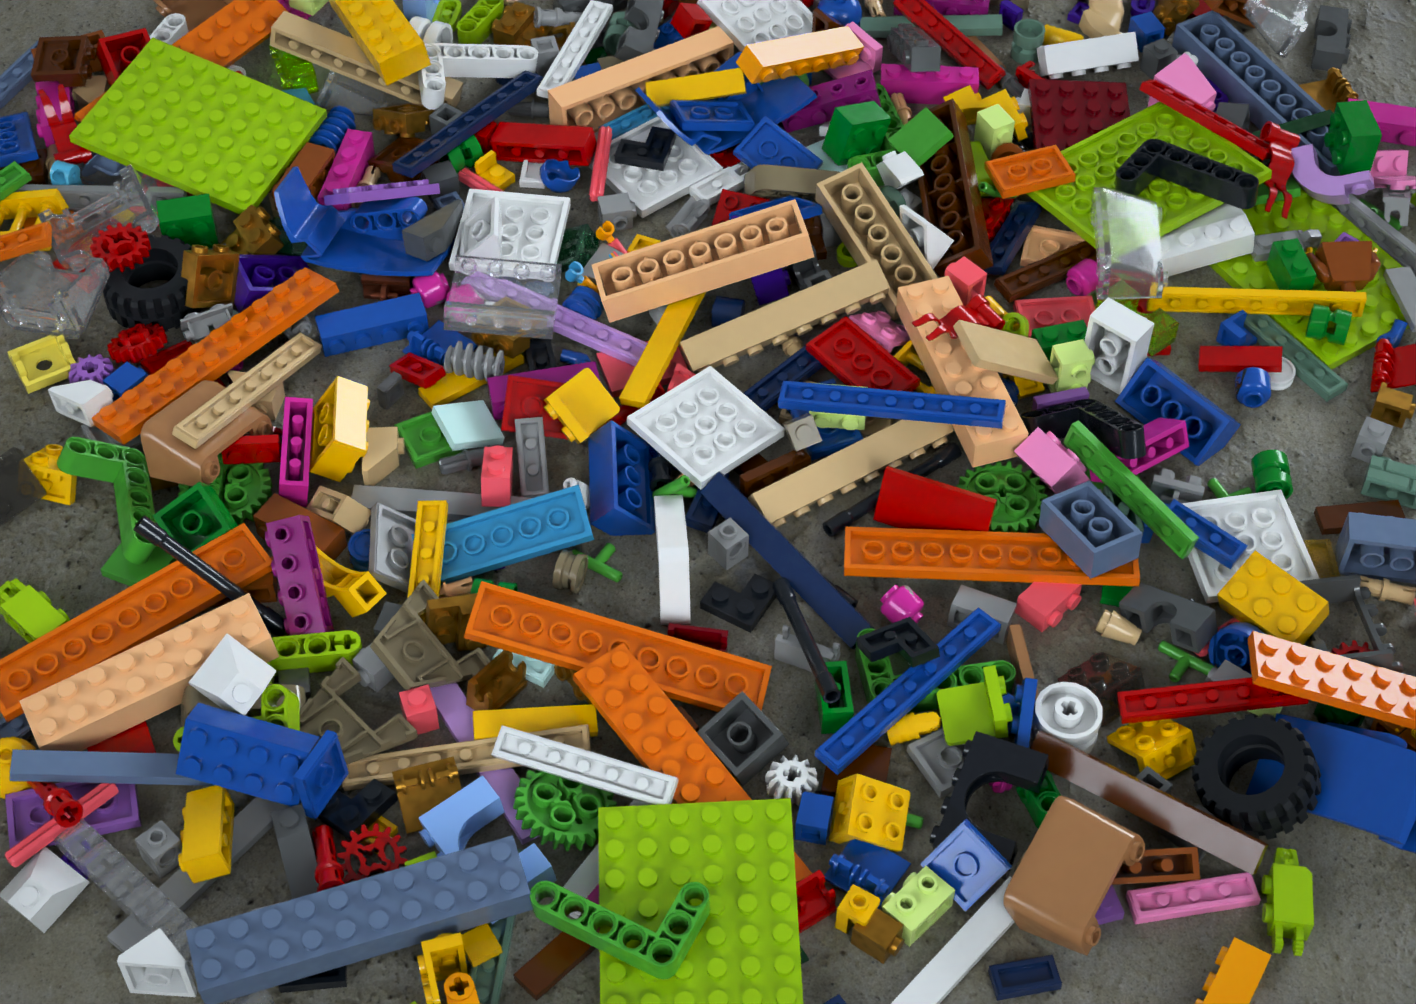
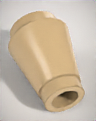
(1118, 628)

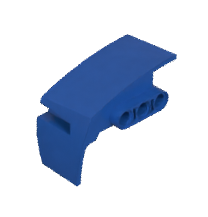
(772, 99)
(349, 240)
(1363, 779)

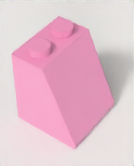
(1188, 80)

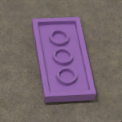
(381, 192)
(27, 812)

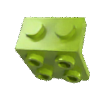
(975, 709)

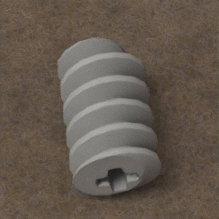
(473, 363)

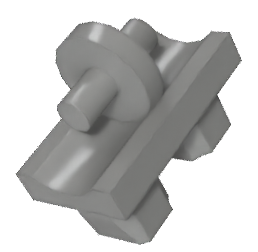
(1168, 488)

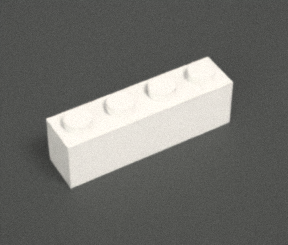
(1087, 54)

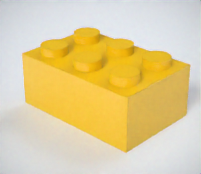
(339, 429)
(1273, 600)

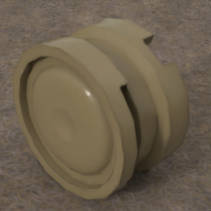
(570, 571)

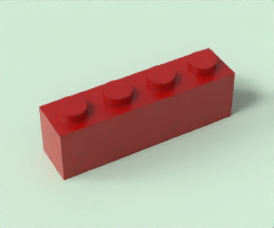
(543, 142)

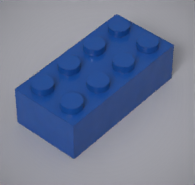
(243, 753)

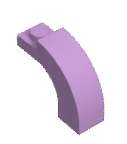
(1325, 187)

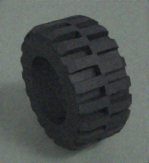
(155, 305)
(1248, 741)

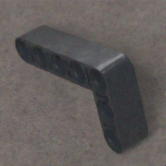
(1186, 169)
(1116, 431)

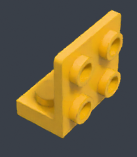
(59, 485)
(1157, 744)
(869, 812)

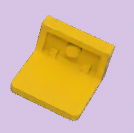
(581, 406)
(439, 960)

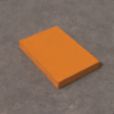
(1029, 171)

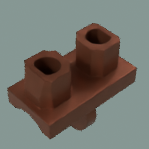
(385, 287)

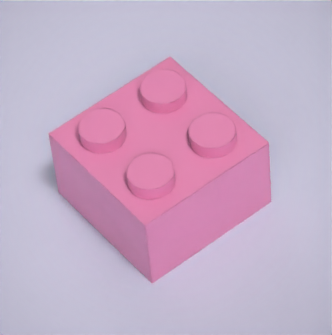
(1051, 461)

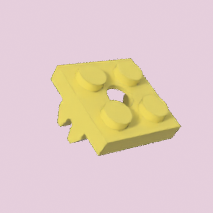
(29, 355)

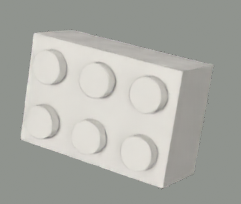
(1118, 343)

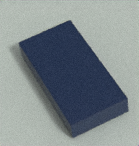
(1024, 977)

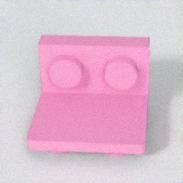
(868, 59)
(1391, 169)
(882, 329)

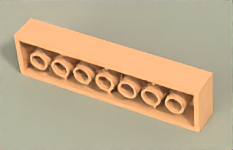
(612, 92)
(702, 260)
(954, 373)
(139, 680)

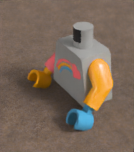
(613, 248)

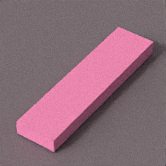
(1192, 897)

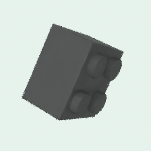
(743, 738)

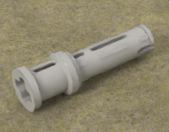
(555, 17)

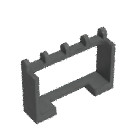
(1348, 589)

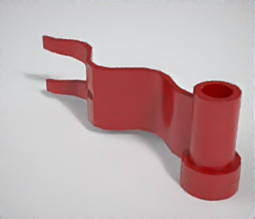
(62, 129)
(1281, 162)
(977, 312)

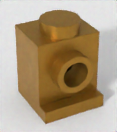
(1392, 406)

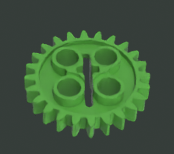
(247, 488)
(1016, 494)
(560, 809)

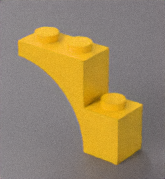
(972, 103)
(352, 588)

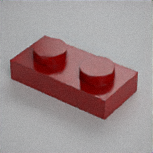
(418, 370)
(253, 450)

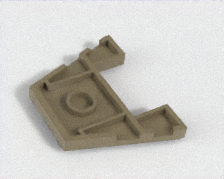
(415, 652)
(331, 713)

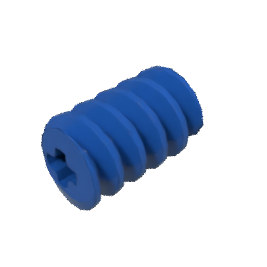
(334, 128)

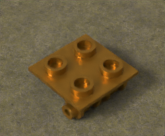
(1330, 90)
(424, 788)

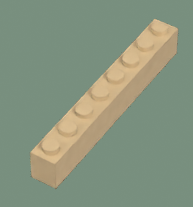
(345, 57)
(785, 317)
(847, 467)

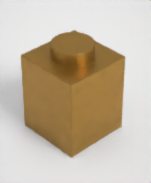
(879, 937)

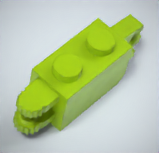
(30, 611)
(1289, 901)

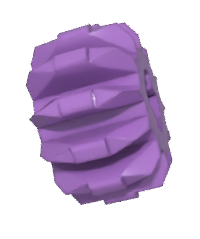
(91, 368)

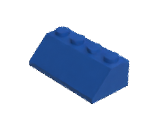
(1162, 394)
(620, 482)

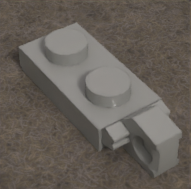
(1263, 242)

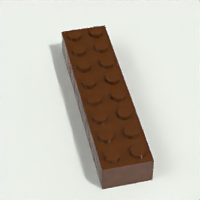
(952, 193)

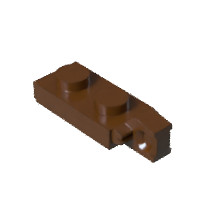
(773, 471)

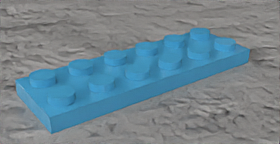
(515, 534)

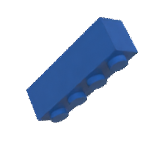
(371, 324)

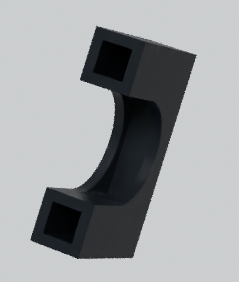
(986, 762)

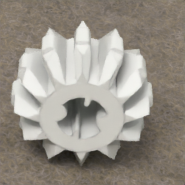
(791, 779)

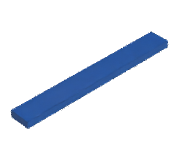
(892, 404)
(906, 692)

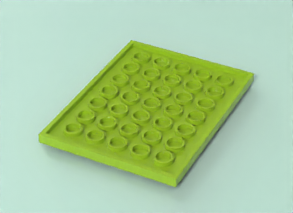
(199, 126)
(1102, 154)
(1305, 215)
(748, 865)

